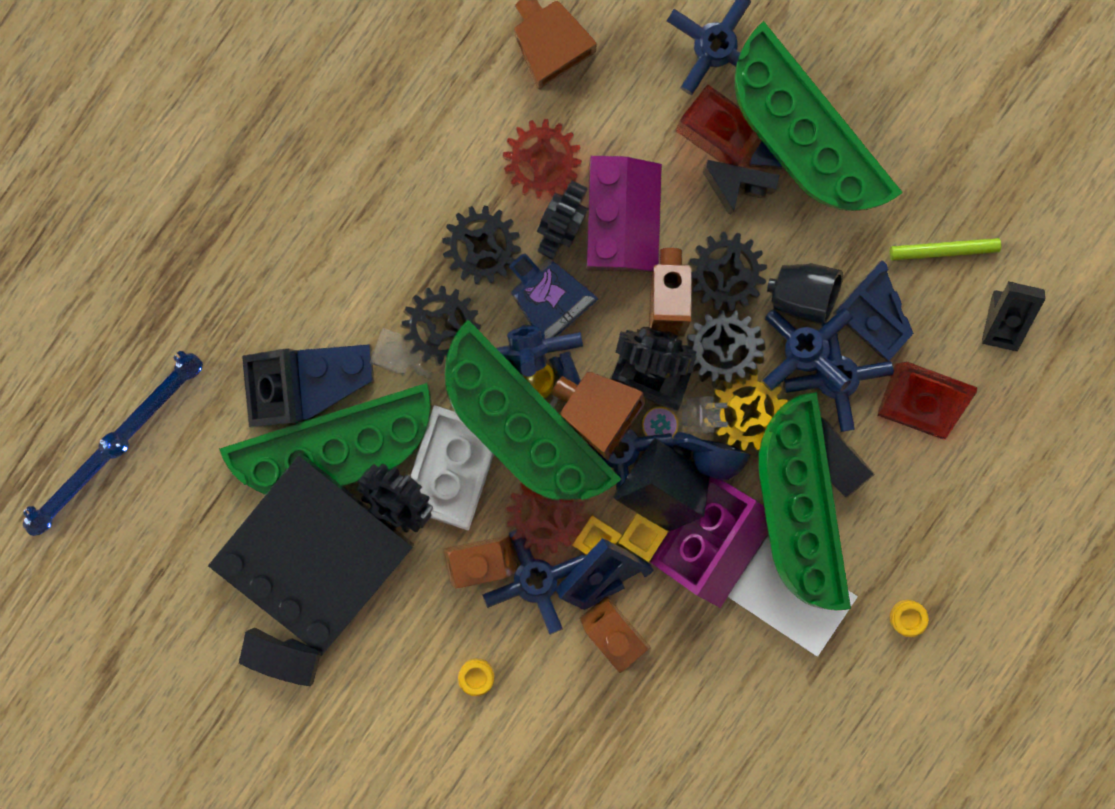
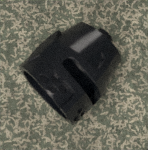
(806, 291)

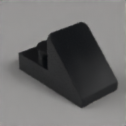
(728, 178)
(1012, 315)

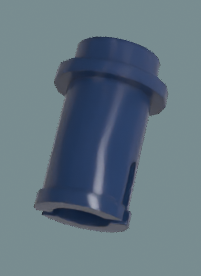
(568, 370)

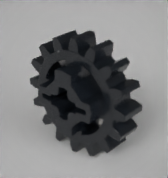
(562, 220)
(490, 231)
(742, 275)
(425, 317)
(742, 346)
(656, 352)
(395, 498)

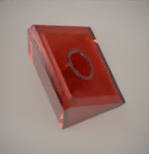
(717, 127)
(925, 399)

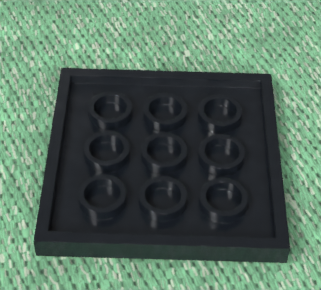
(311, 554)

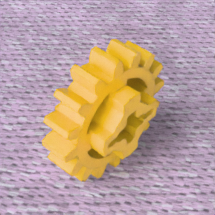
(734, 403)

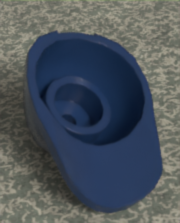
(713, 457)

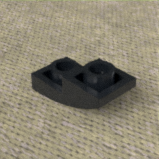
(846, 467)
(281, 660)

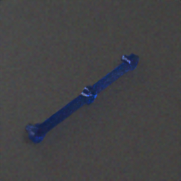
(40, 520)

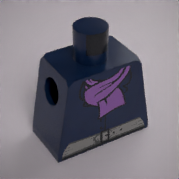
(549, 295)

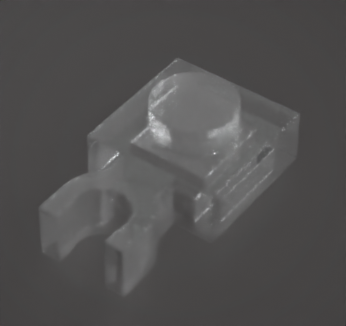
(395, 354)
(701, 415)

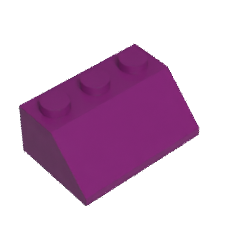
(623, 214)
(716, 548)

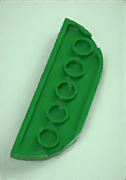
(806, 129)
(520, 423)
(338, 442)
(802, 506)

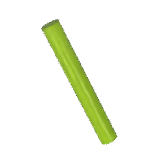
(945, 249)

